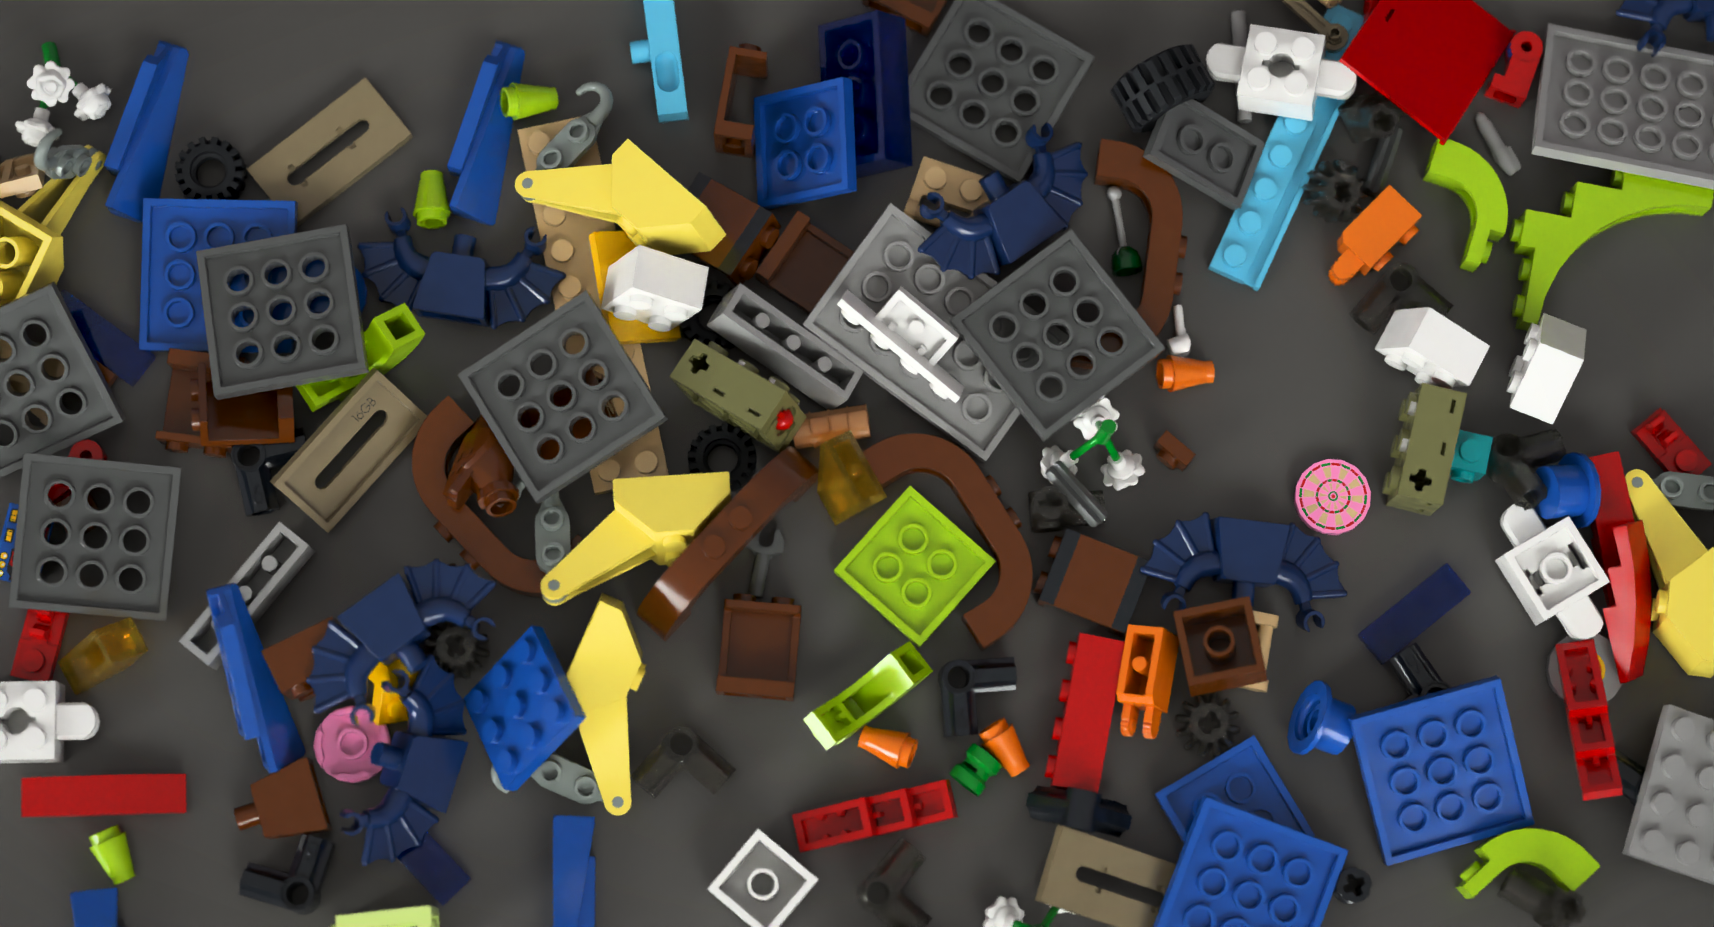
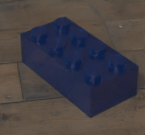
(873, 55)

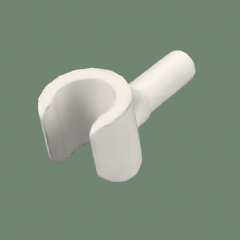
(1181, 343)

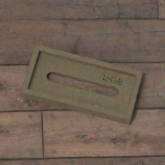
(380, 141)
(337, 497)
(1064, 891)

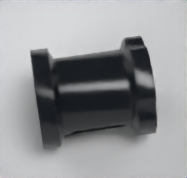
(1361, 890)

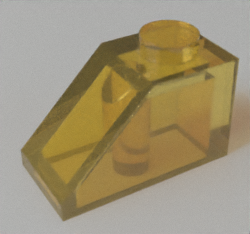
(846, 479)
(102, 655)

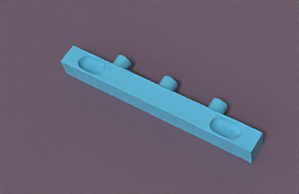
(664, 54)

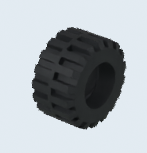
(1161, 85)

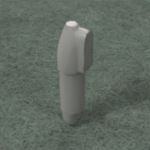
(1503, 155)

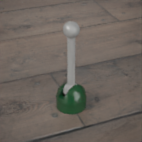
(1125, 259)

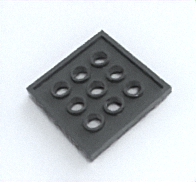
(1005, 28)
(257, 260)
(1091, 286)
(80, 376)
(536, 391)
(70, 594)

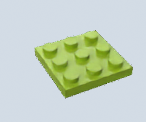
(914, 566)

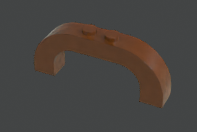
(1125, 167)
(431, 455)
(979, 497)
(723, 539)

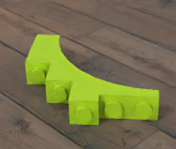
(1588, 211)

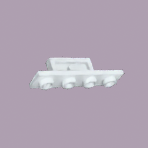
(911, 333)

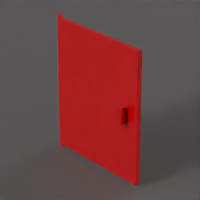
(1428, 57)

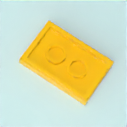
(606, 249)

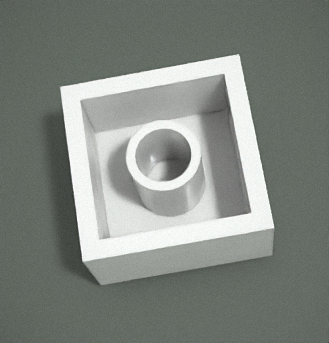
(654, 288)
(1431, 348)
(1546, 367)
(762, 883)

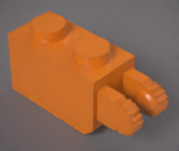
(1373, 234)
(1146, 677)

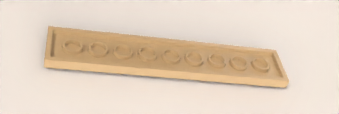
(571, 253)

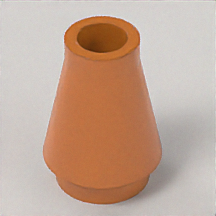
(1181, 372)
(1004, 745)
(891, 746)

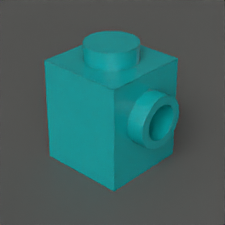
(1470, 457)

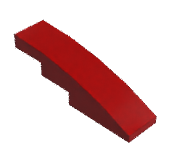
(1613, 511)
(1630, 616)
(1588, 719)
(103, 795)
(874, 815)

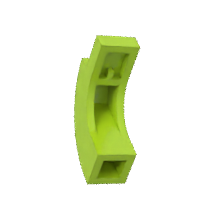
(1480, 189)
(387, 343)
(868, 696)
(1549, 851)

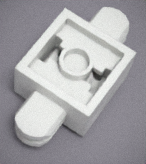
(1280, 72)
(1552, 571)
(39, 720)

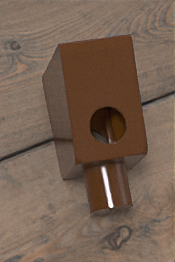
(286, 803)

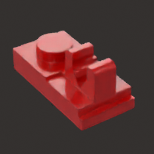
(1670, 445)
(39, 645)

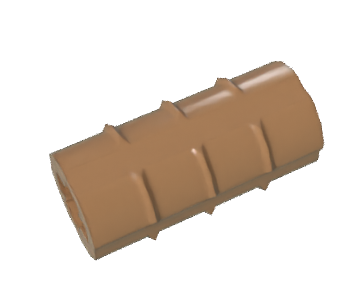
(831, 423)

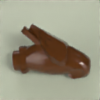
(483, 470)

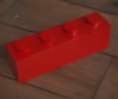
(1086, 713)

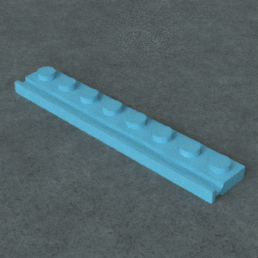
(1277, 181)

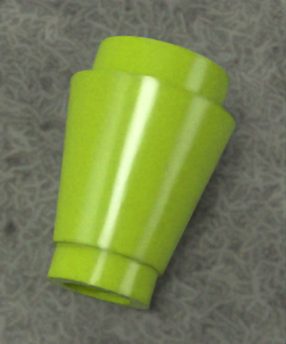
(527, 100)
(431, 201)
(113, 853)

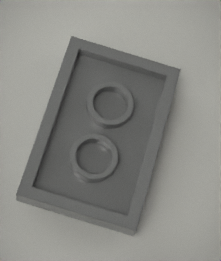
(1205, 152)

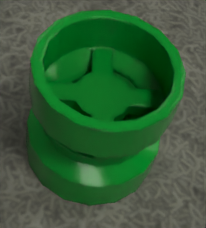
(979, 761)

